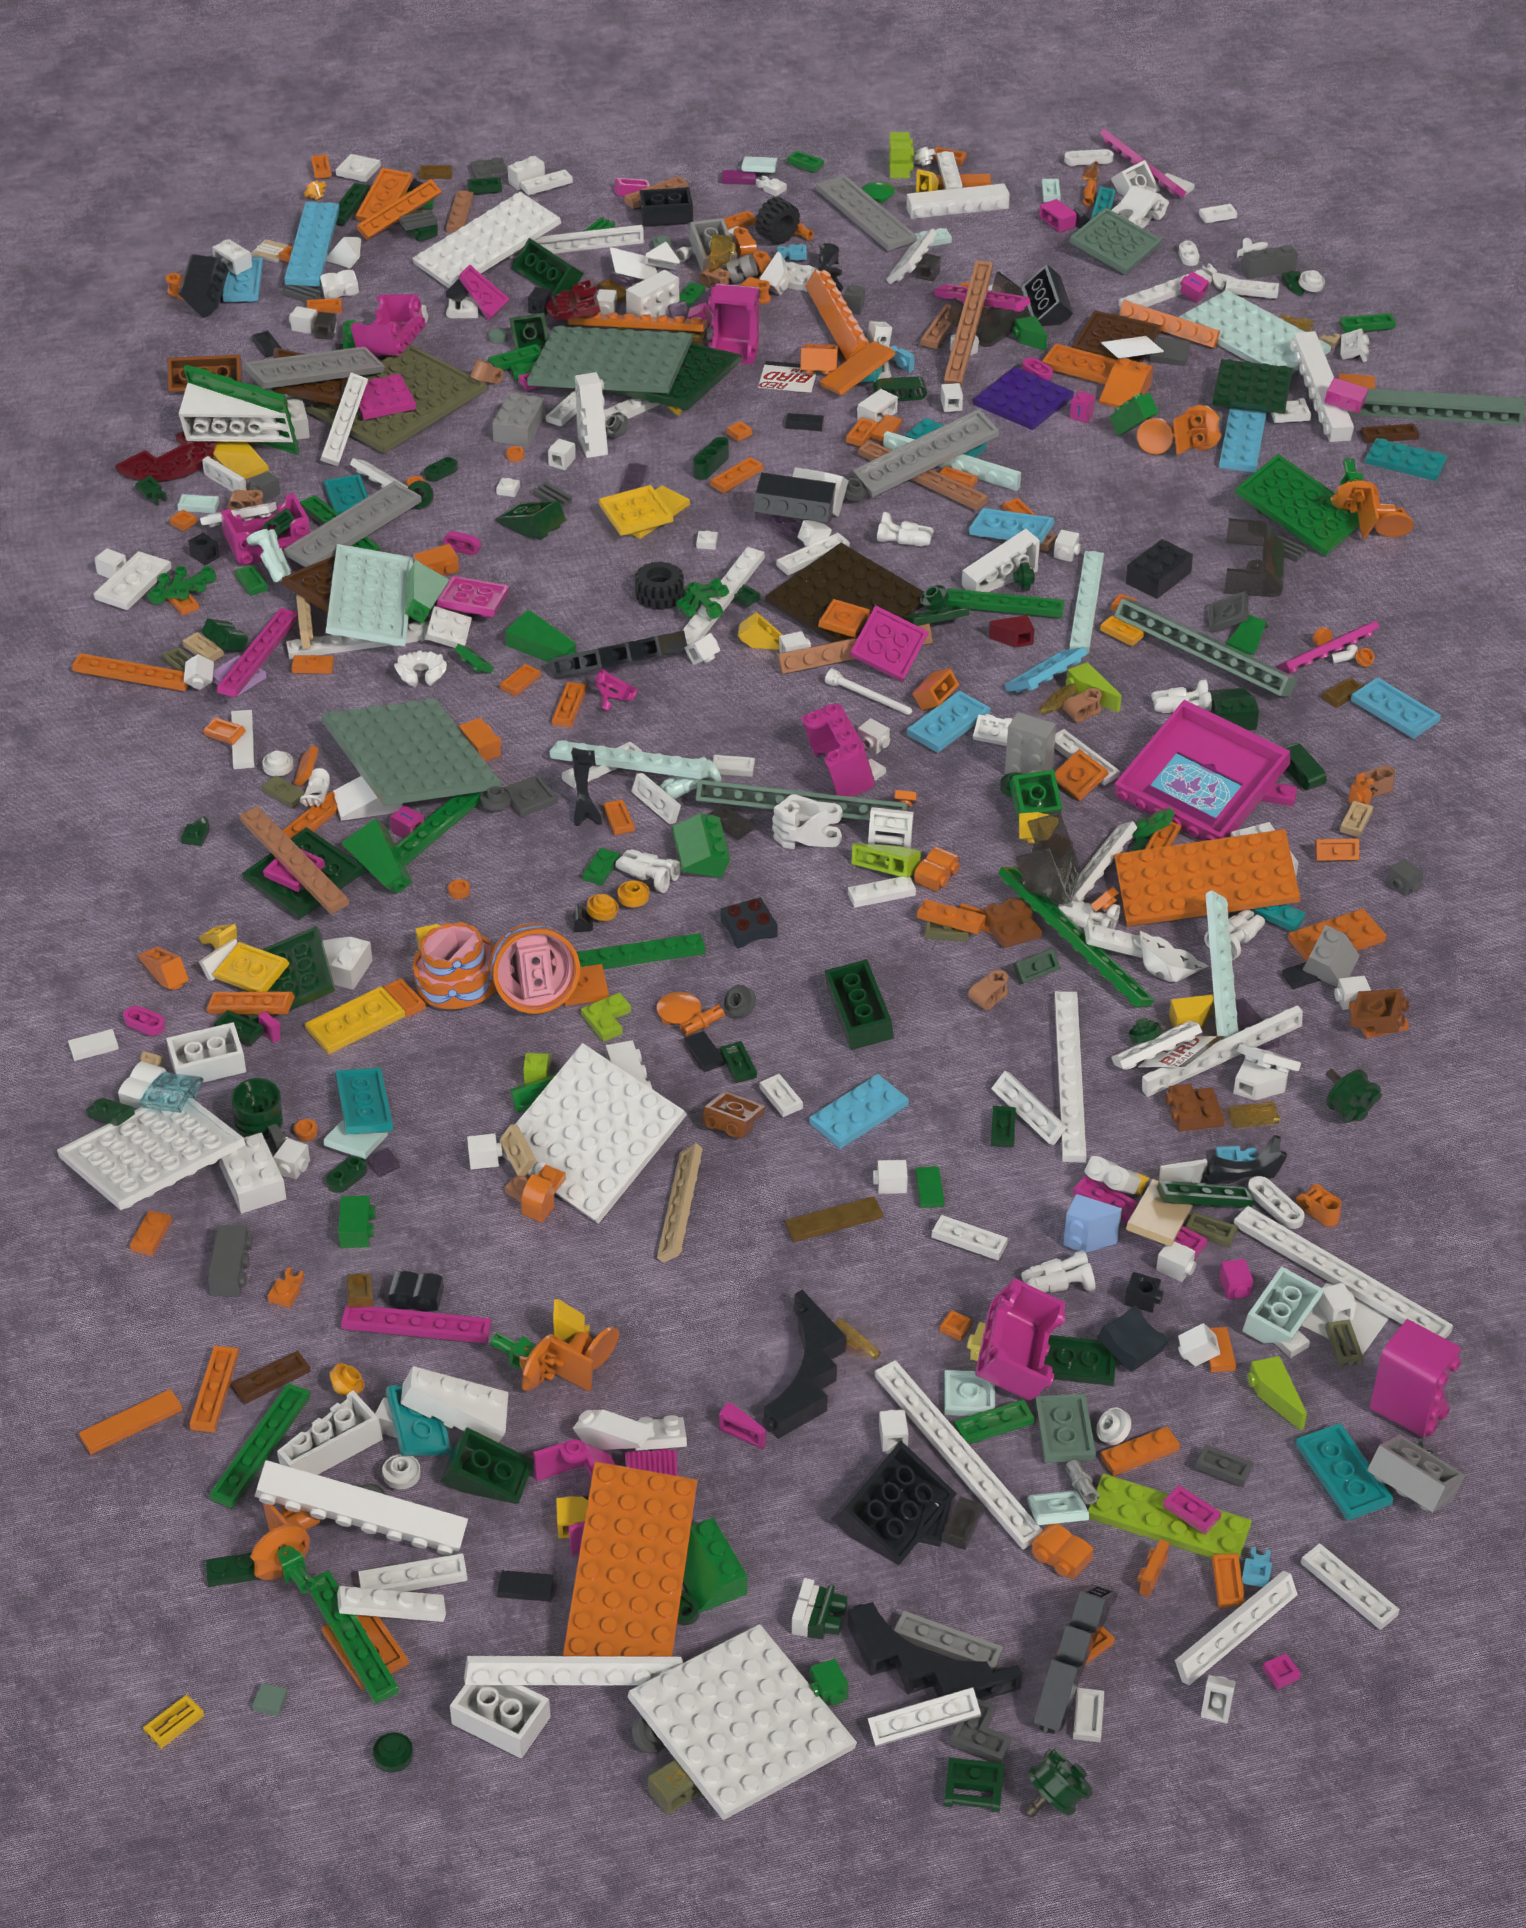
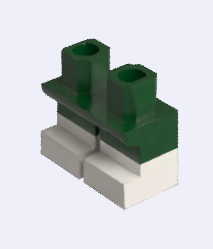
(813, 1611)

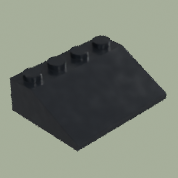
(890, 1501)

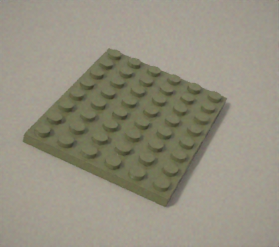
(434, 387)

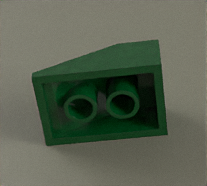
(534, 518)
(1236, 707)
(486, 1468)

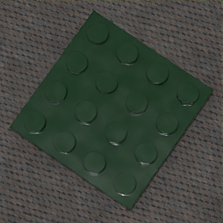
(1252, 386)
(337, 868)
(308, 969)

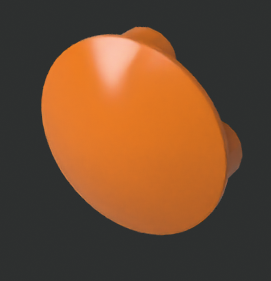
(678, 1007)

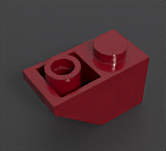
(1012, 631)

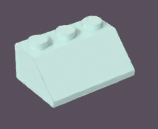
(1282, 1308)

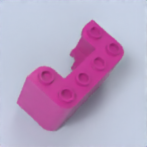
(735, 320)
(395, 326)
(237, 530)
(846, 758)
(1018, 1338)
(1413, 1378)

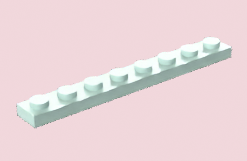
(984, 470)
(1087, 600)
(635, 760)
(1221, 965)

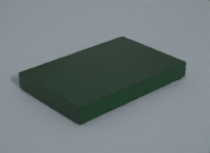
(937, 615)
(1080, 1360)

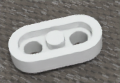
(1188, 253)

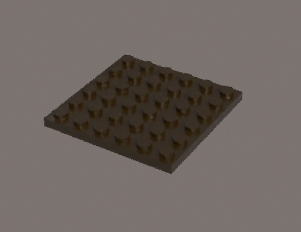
(847, 578)

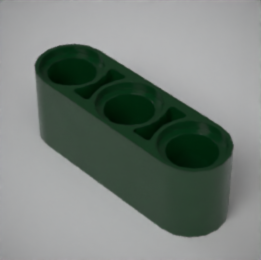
(907, 386)
(710, 458)
(1305, 768)

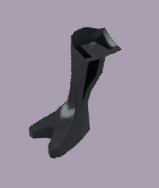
(828, 256)
(585, 808)
(1265, 1165)

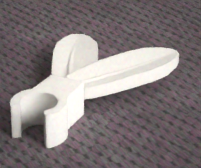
(1248, 246)
(1218, 278)

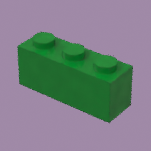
(1133, 413)

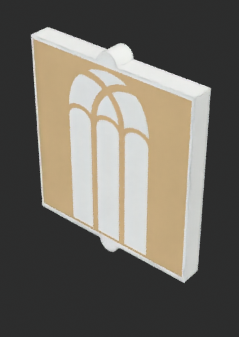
(269, 250)

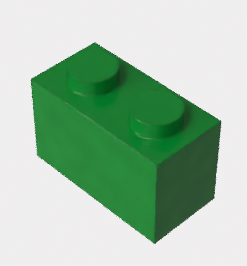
(355, 1221)

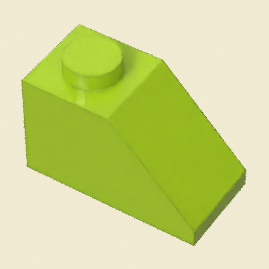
(536, 1066)

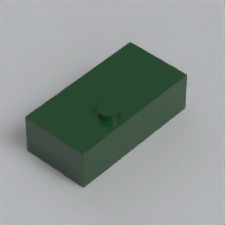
(859, 1004)

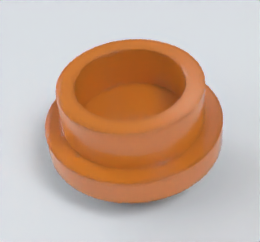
(1364, 657)

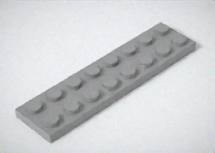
(866, 212)
(313, 367)
(926, 452)
(353, 524)

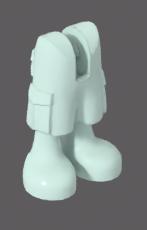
(273, 555)
(679, 785)

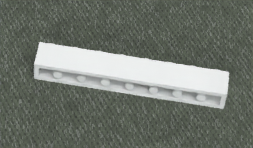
(1317, 378)
(361, 1508)

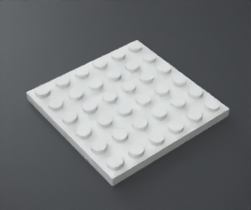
(596, 1130)
(150, 1151)
(741, 1721)

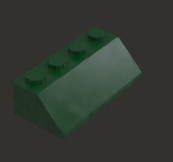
(546, 268)

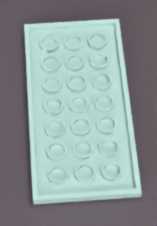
(1249, 330)
(369, 595)

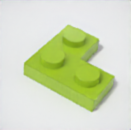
(603, 1016)

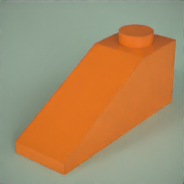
(165, 967)

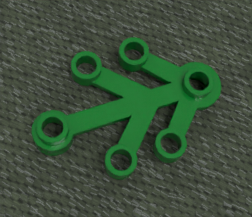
(694, 590)
(160, 593)

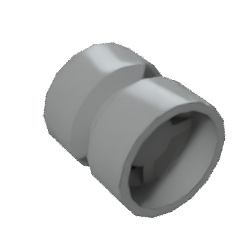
(747, 265)

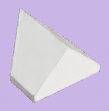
(345, 252)
(662, 257)
(1184, 1172)

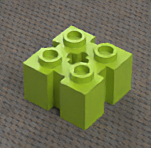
(900, 154)

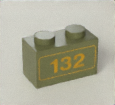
(671, 1787)

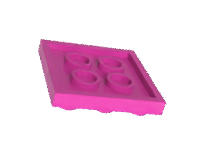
(385, 397)
(472, 596)
(889, 643)

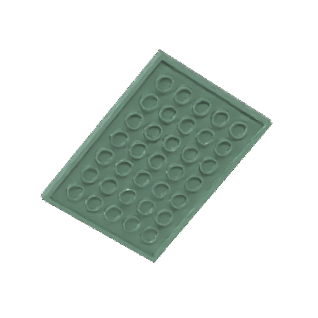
(620, 357)
(410, 751)

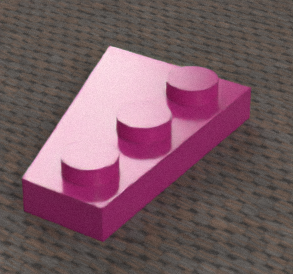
(483, 292)

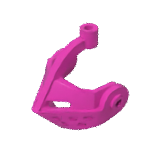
(625, 691)

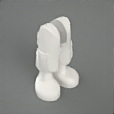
(907, 533)
(1168, 700)
(648, 865)
(1083, 913)
(1242, 930)
(1052, 1276)

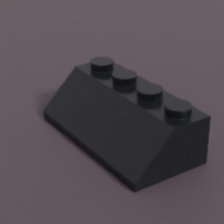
(203, 283)
(1047, 297)
(795, 497)

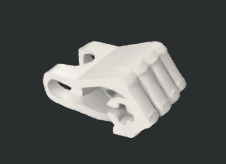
(1141, 206)
(806, 822)

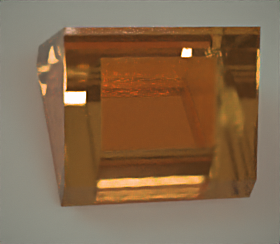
(1091, 172)

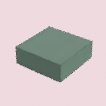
(270, 1699)

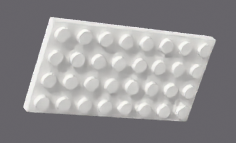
(487, 239)

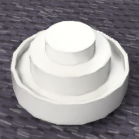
(924, 156)
(1312, 281)
(278, 763)
(1113, 1426)
(401, 1472)

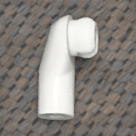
(1346, 655)

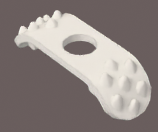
(318, 782)

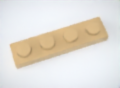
(305, 621)

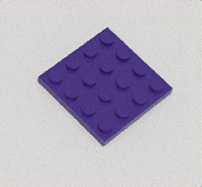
(1023, 398)

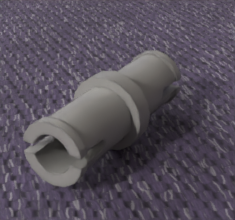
(1081, 1482)

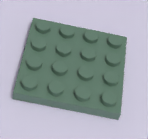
(1115, 241)

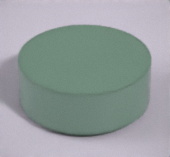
(497, 336)

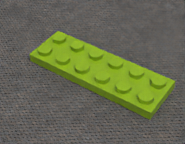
(1142, 1512)

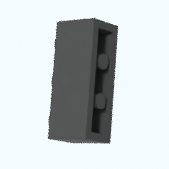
(1269, 261)
(229, 1260)

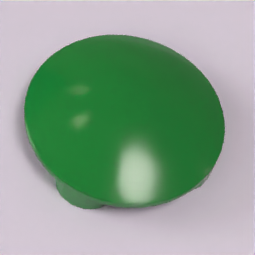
(879, 191)

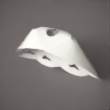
(1167, 961)

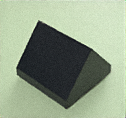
(1081, 218)
(581, 920)

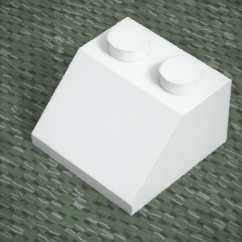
(1136, 175)

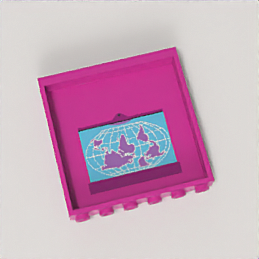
(1203, 772)

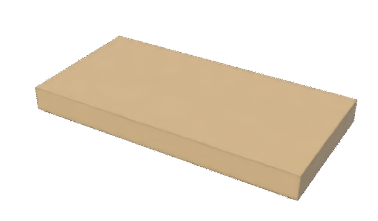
(1156, 1218)

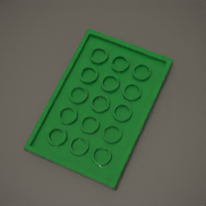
(1298, 504)

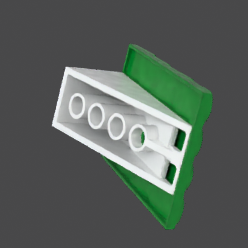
(234, 412)

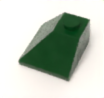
(529, 330)

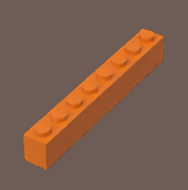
(836, 313)

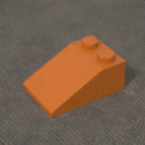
(819, 357)
(1126, 381)

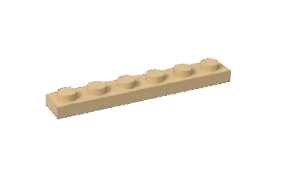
(679, 1203)

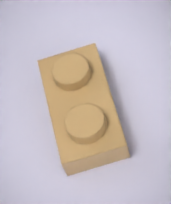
(203, 646)
(1356, 819)
(517, 1150)

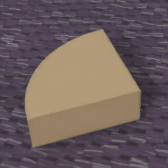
(1333, 340)
(153, 1059)

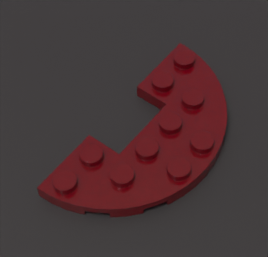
(569, 304)
(171, 465)

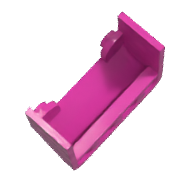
(565, 1458)

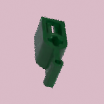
(280, 522)

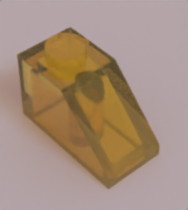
(720, 251)

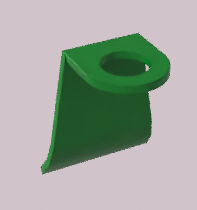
(1248, 635)

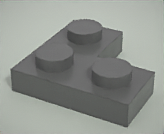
(485, 168)
(980, 1740)

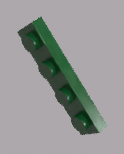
(351, 202)
(1205, 1194)

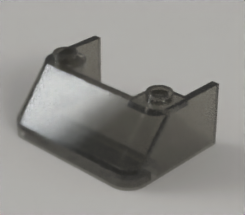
(994, 322)
(1263, 576)
(1052, 865)

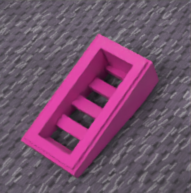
(625, 186)
(739, 1424)

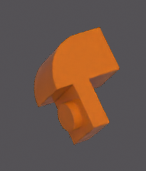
(539, 1193)

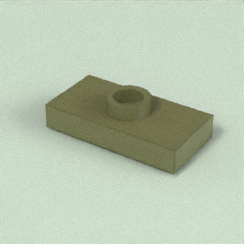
(283, 791)

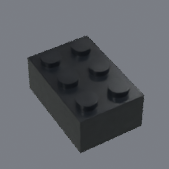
(666, 206)
(1159, 568)

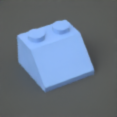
(1091, 1224)

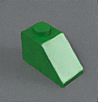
(1030, 332)

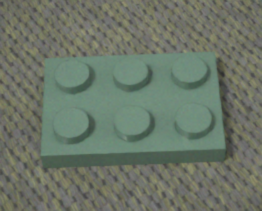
(1065, 1428)

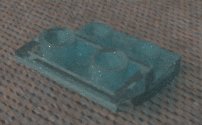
(171, 1092)

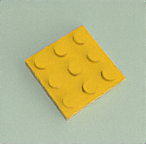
(635, 510)

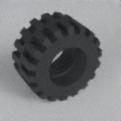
(777, 220)
(659, 585)

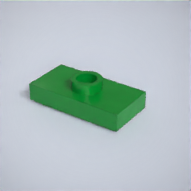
(692, 293)

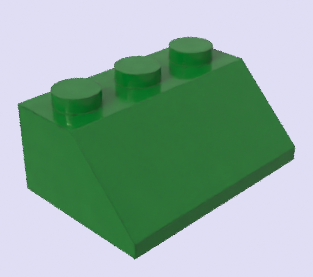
(701, 845)
(712, 1568)

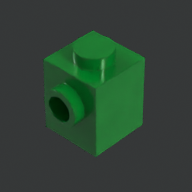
(829, 1682)

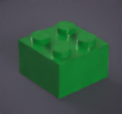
(1035, 793)

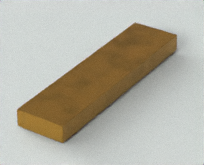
(833, 1219)

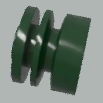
(256, 1107)

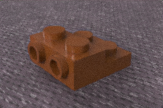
(1011, 922)
(1380, 1010)
(1193, 1107)
(732, 1114)

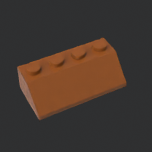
(223, 365)

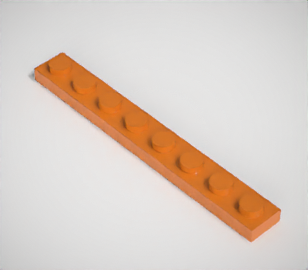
(644, 321)

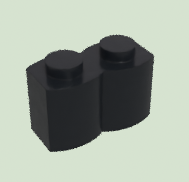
(416, 1291)

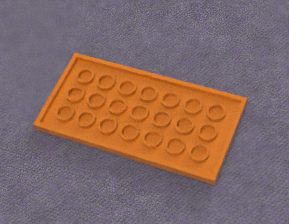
(1174, 879)
(630, 1563)

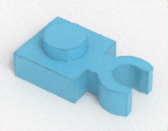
(794, 252)
(903, 359)
(1235, 1154)
(1257, 1569)

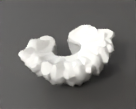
(420, 661)

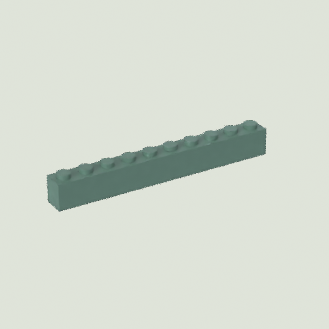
(1443, 407)
(1206, 647)
(767, 798)

